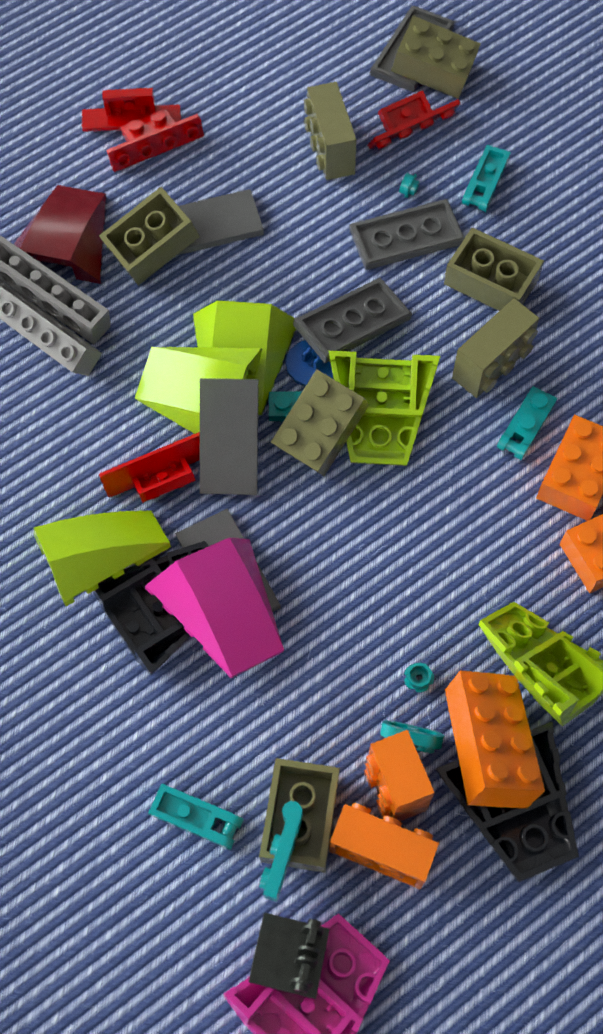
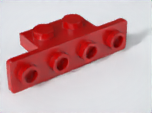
(122, 108)
(408, 114)
(152, 137)
(155, 471)

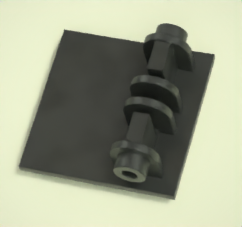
(289, 955)

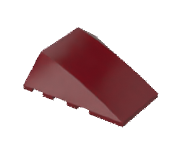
(68, 232)

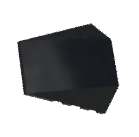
(138, 616)
(530, 837)

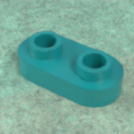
(424, 739)

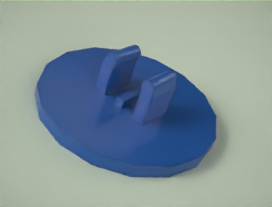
(303, 362)

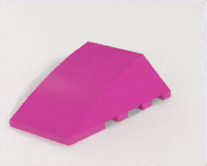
(222, 604)
(345, 990)

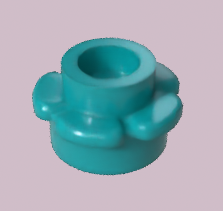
(409, 185)
(422, 670)

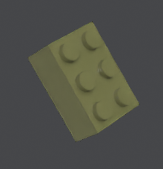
(435, 57)
(330, 131)
(149, 235)
(492, 270)
(495, 348)
(320, 422)
(316, 791)

